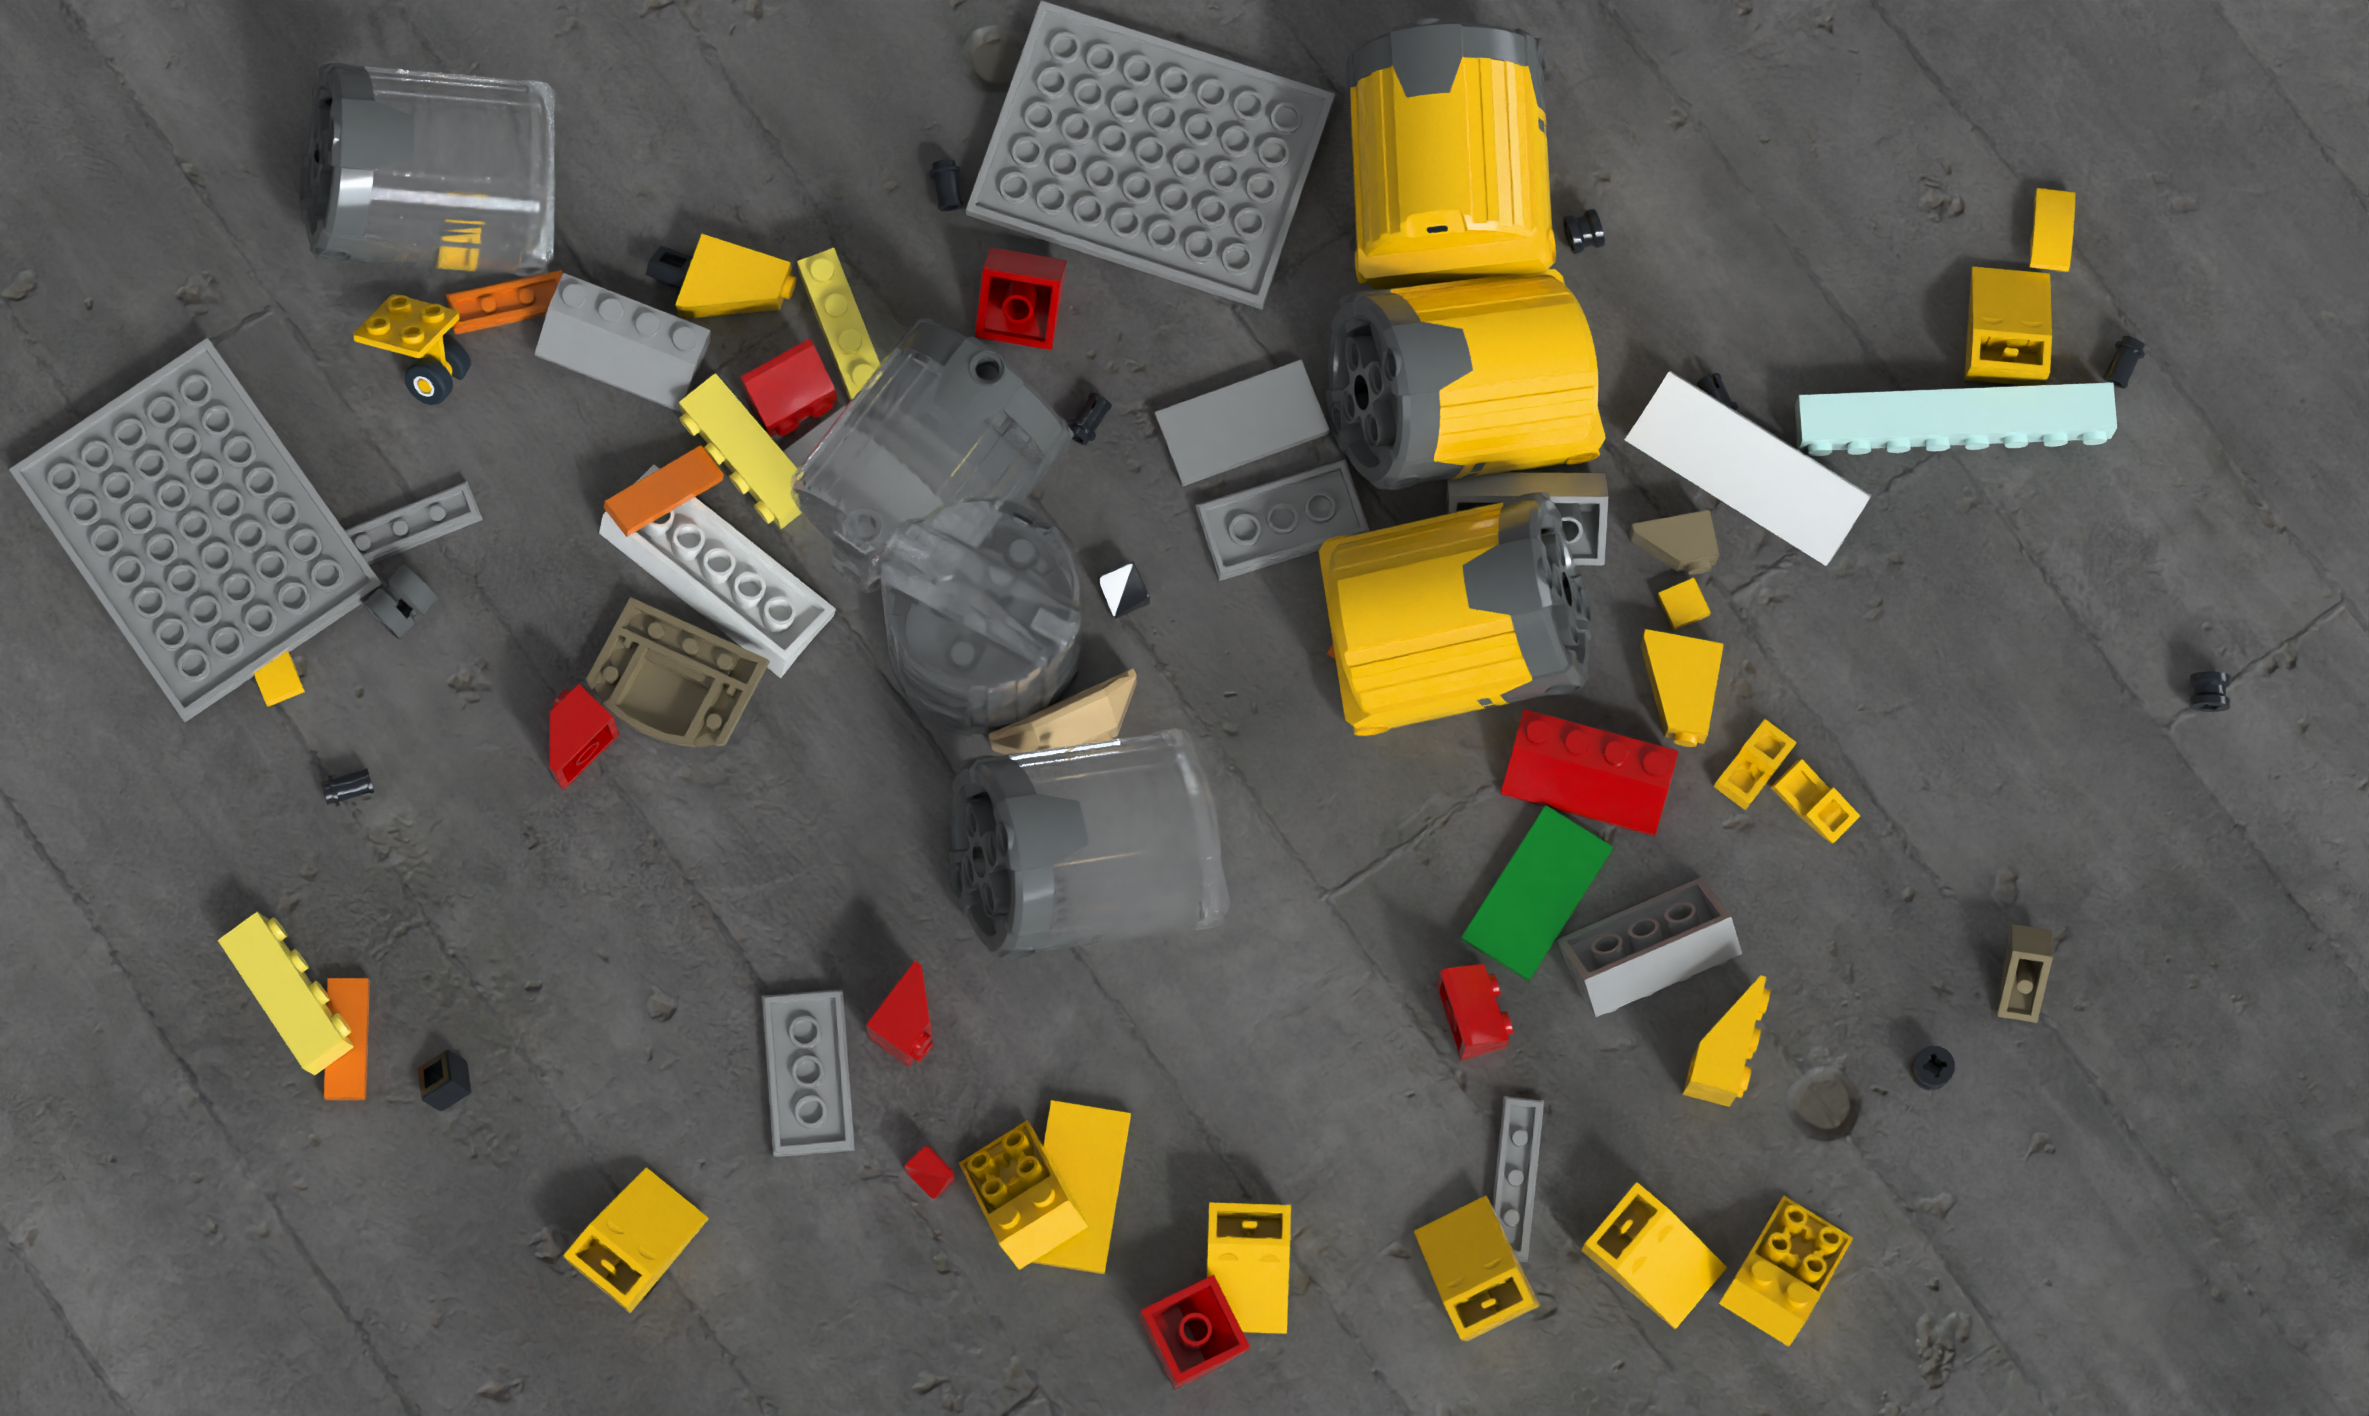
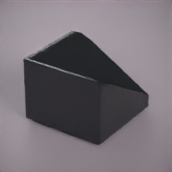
(1123, 590)
(444, 1080)

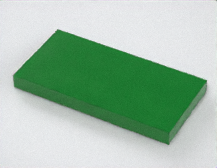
(1537, 893)

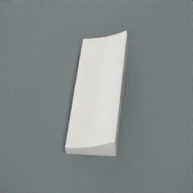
(1748, 468)
(726, 580)

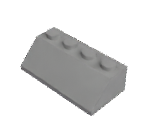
(622, 342)
(1578, 496)
(1650, 946)

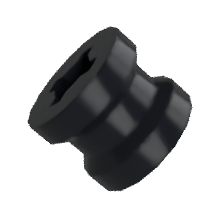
(1583, 231)
(2210, 691)
(1932, 1076)

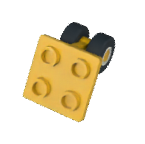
(418, 332)

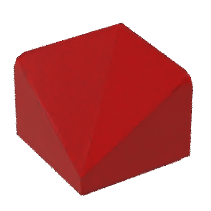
(930, 1172)

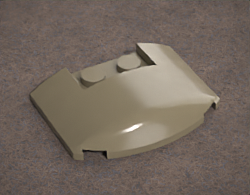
(674, 678)

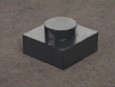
(669, 266)

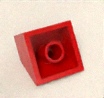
(1020, 298)
(789, 389)
(577, 734)
(1473, 1010)
(903, 1019)
(1193, 1332)

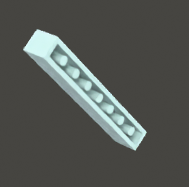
(1955, 418)

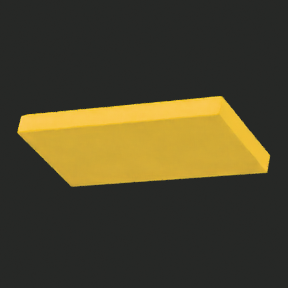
(1089, 1155)

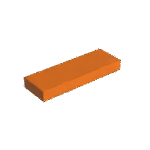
(503, 302)
(663, 491)
(348, 1074)

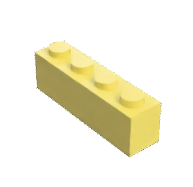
(839, 319)
(744, 448)
(286, 992)

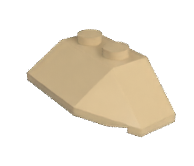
(1080, 719)

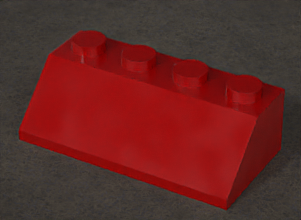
(1589, 772)

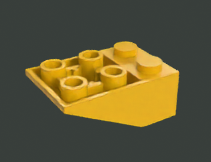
(2009, 327)
(1719, 1061)
(1022, 1195)
(635, 1239)
(1654, 1256)
(1251, 1262)
(1475, 1269)
(1786, 1271)

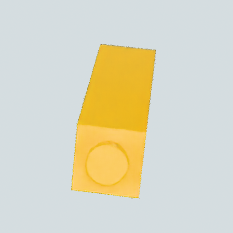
(733, 281)
(1683, 683)

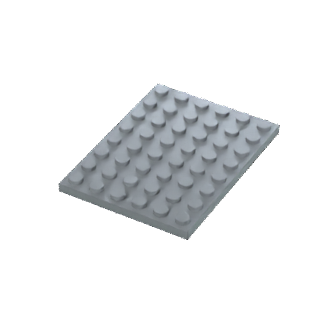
(1151, 154)
(196, 529)

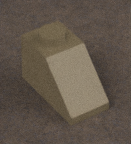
(1679, 541)
(2025, 973)

